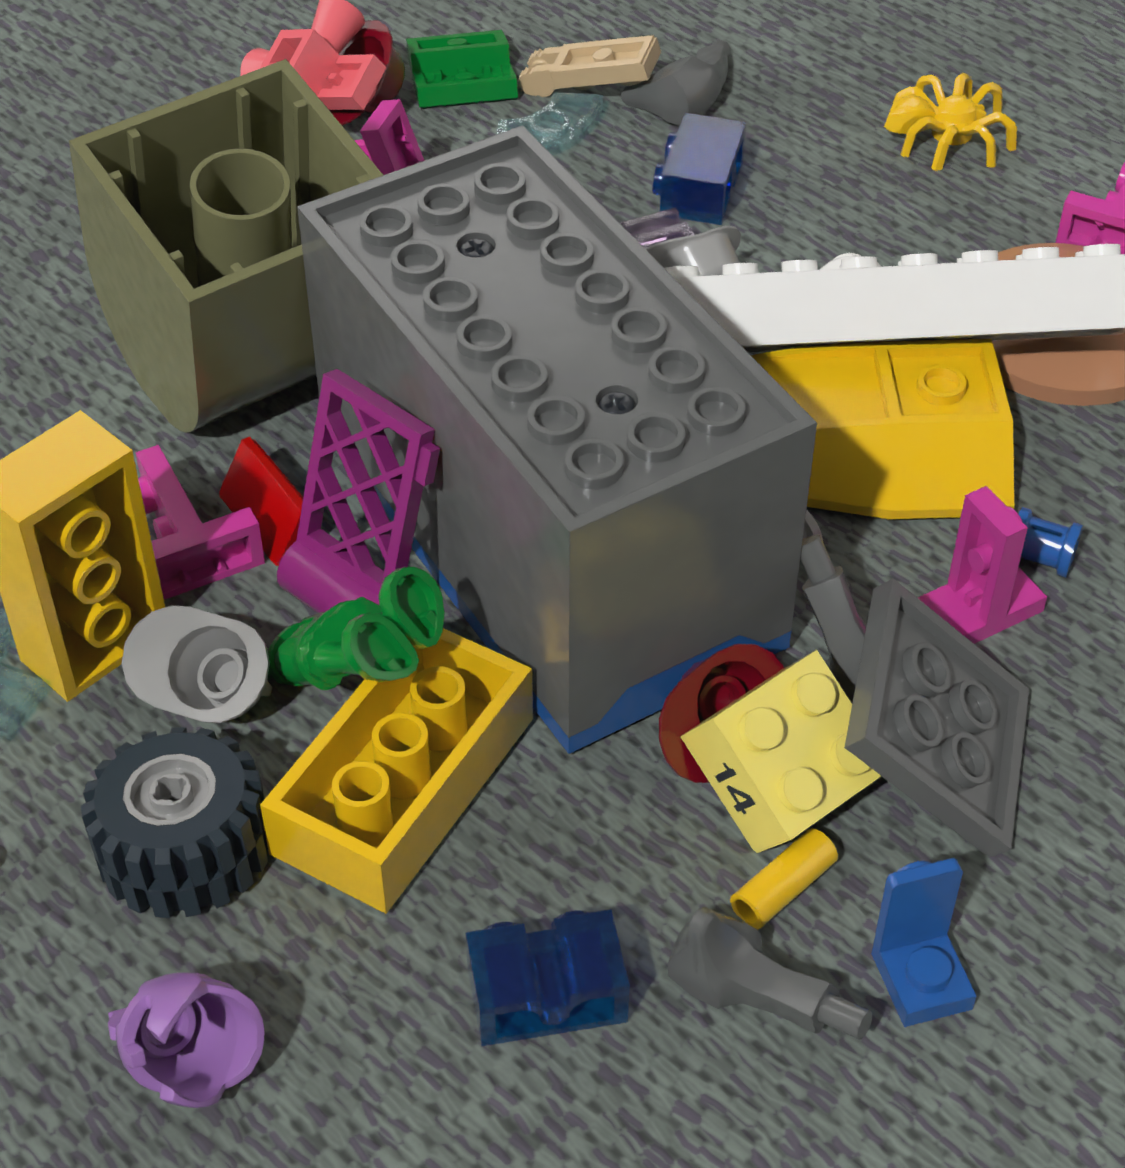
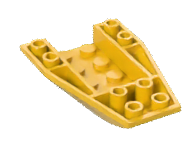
(901, 424)

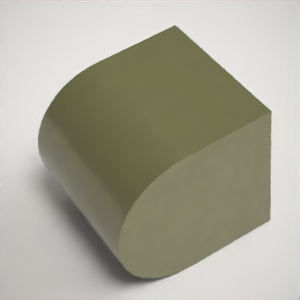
(202, 238)

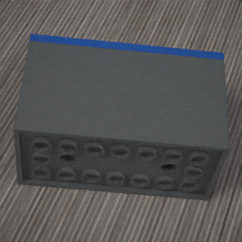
(607, 451)

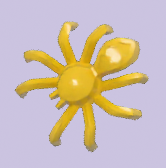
(951, 121)

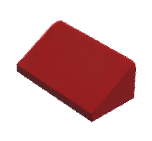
(261, 485)

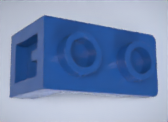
(915, 946)

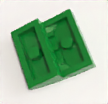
(461, 68)

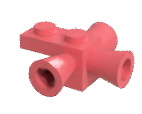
(336, 79)

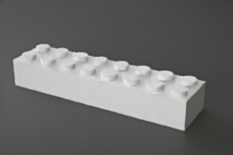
(917, 299)

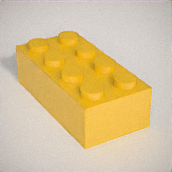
(74, 553)
(398, 769)

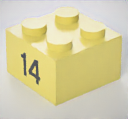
(781, 753)

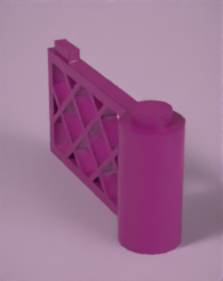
(317, 565)

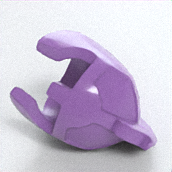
(194, 1014)

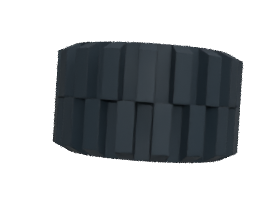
(176, 821)

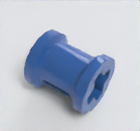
(1050, 542)

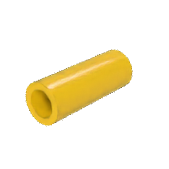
(784, 878)

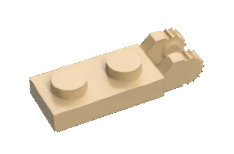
(590, 64)

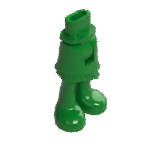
(362, 635)

